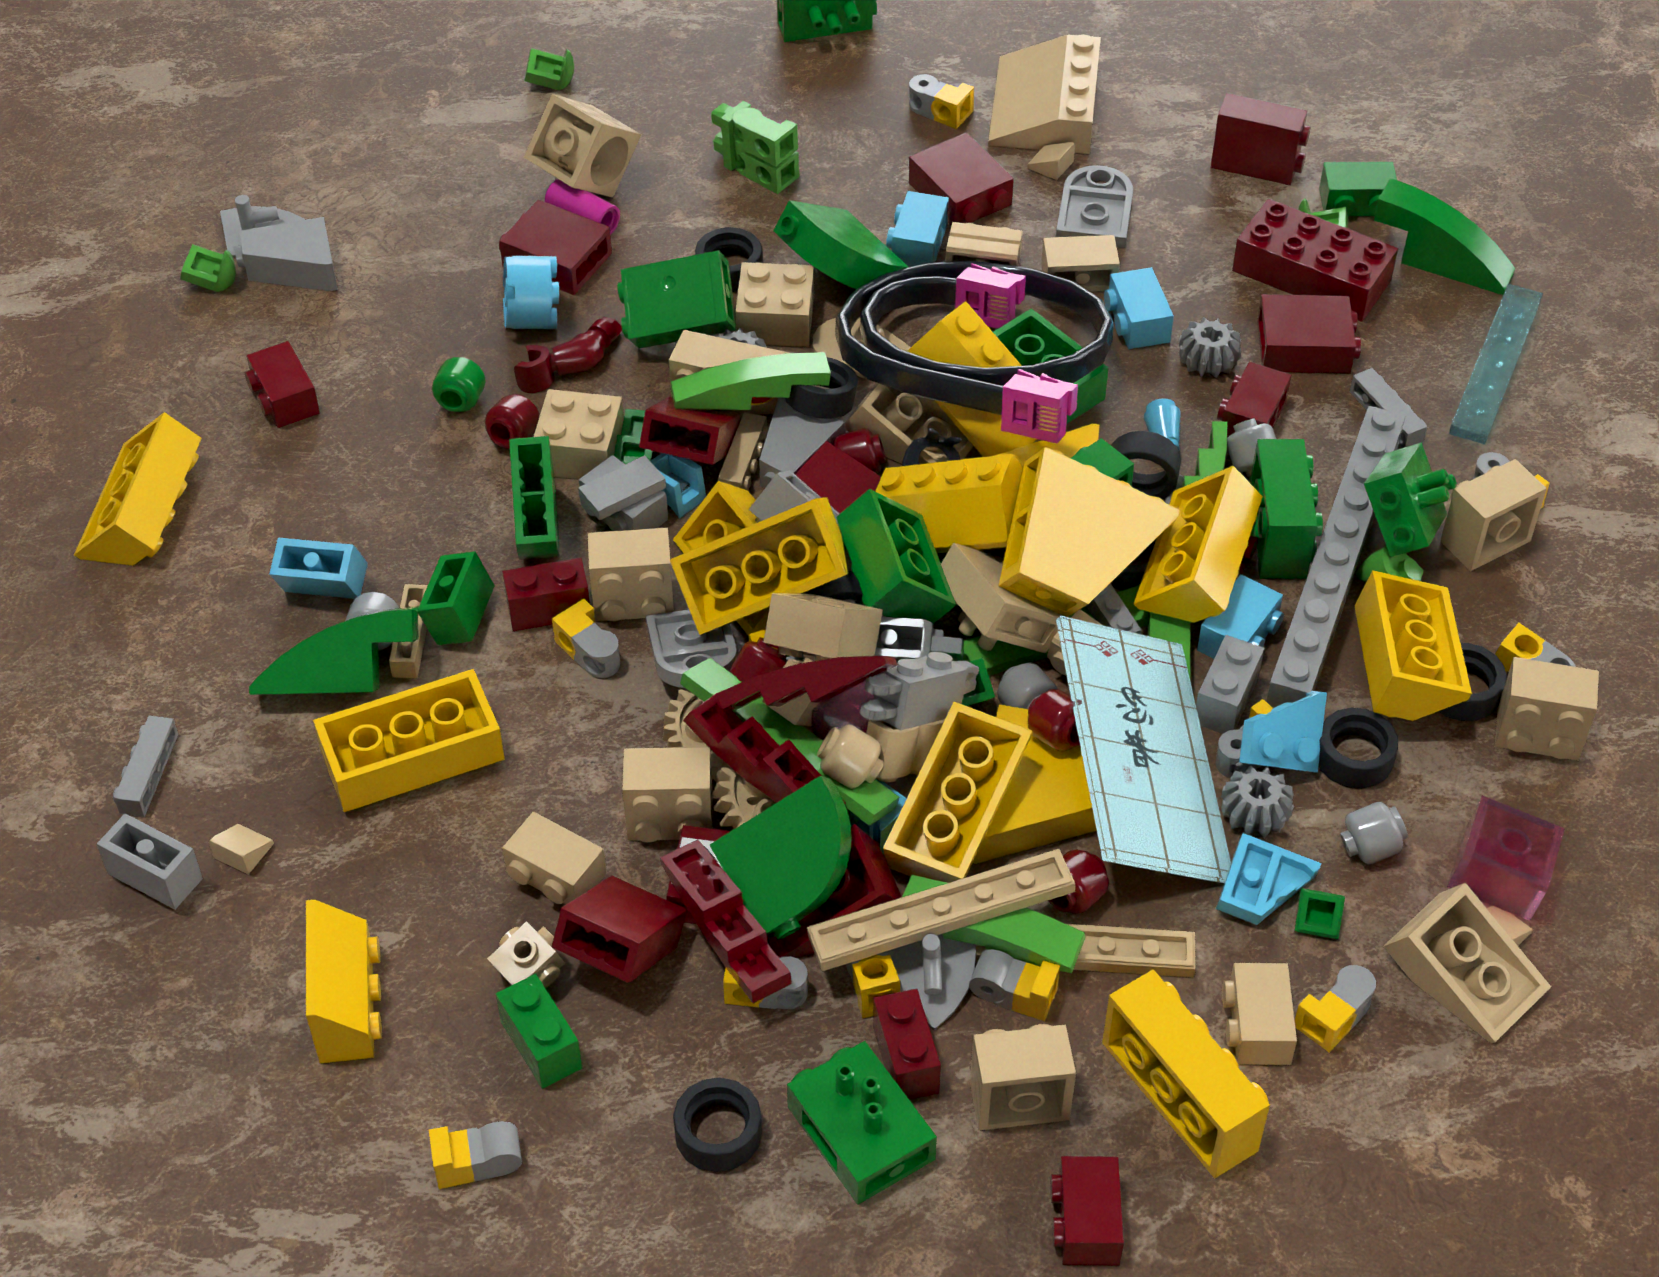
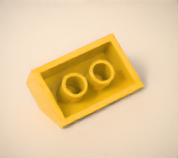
(341, 984)

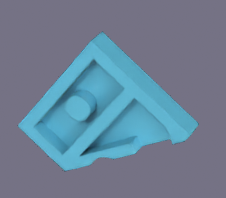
(1286, 735)
(1263, 879)

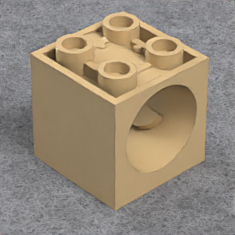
(582, 146)

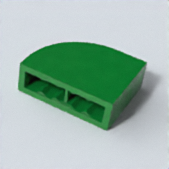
(835, 243)
(534, 498)
(789, 856)

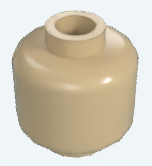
(850, 756)

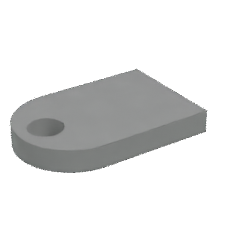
(1095, 207)
(680, 647)

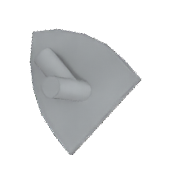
(250, 217)
(939, 971)

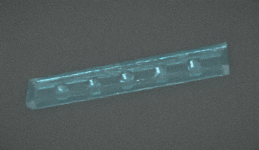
(1496, 364)

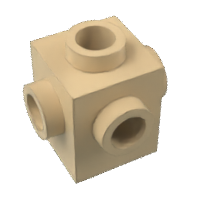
(525, 953)

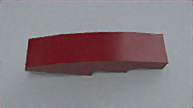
(818, 679)
(751, 750)
(725, 921)

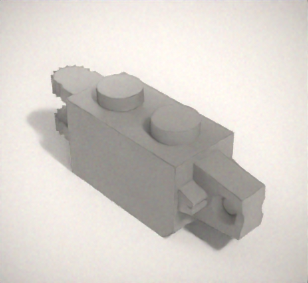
(914, 639)
(918, 690)

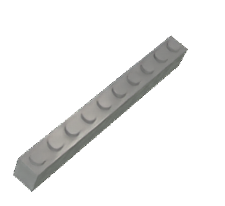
(1334, 564)

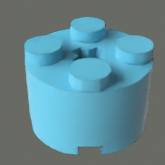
(530, 292)

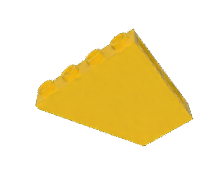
(1075, 531)
(1043, 801)

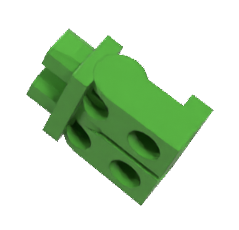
(757, 145)

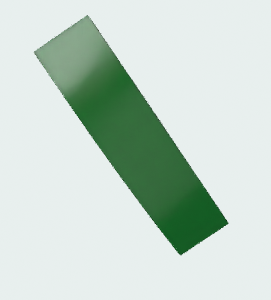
(1443, 238)
(338, 657)

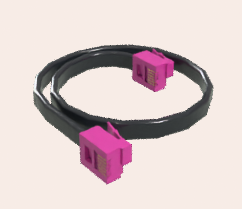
(1028, 397)

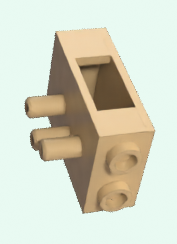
(991, 609)

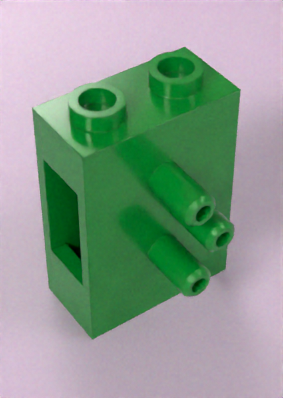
(823, 17)
(676, 297)
(1408, 498)
(861, 1121)

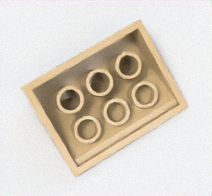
(1046, 94)

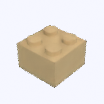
(776, 302)
(579, 430)
(1492, 514)
(630, 573)
(821, 626)
(1546, 708)
(666, 791)
(1022, 1076)

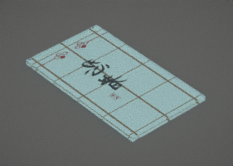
(1143, 751)

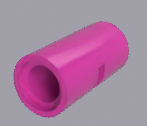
(583, 204)

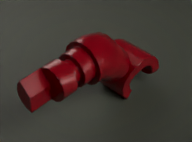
(567, 358)

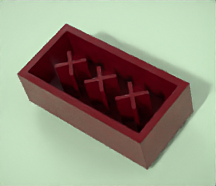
(1313, 257)

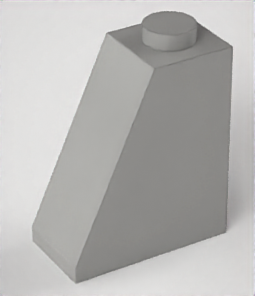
(288, 254)
(794, 440)

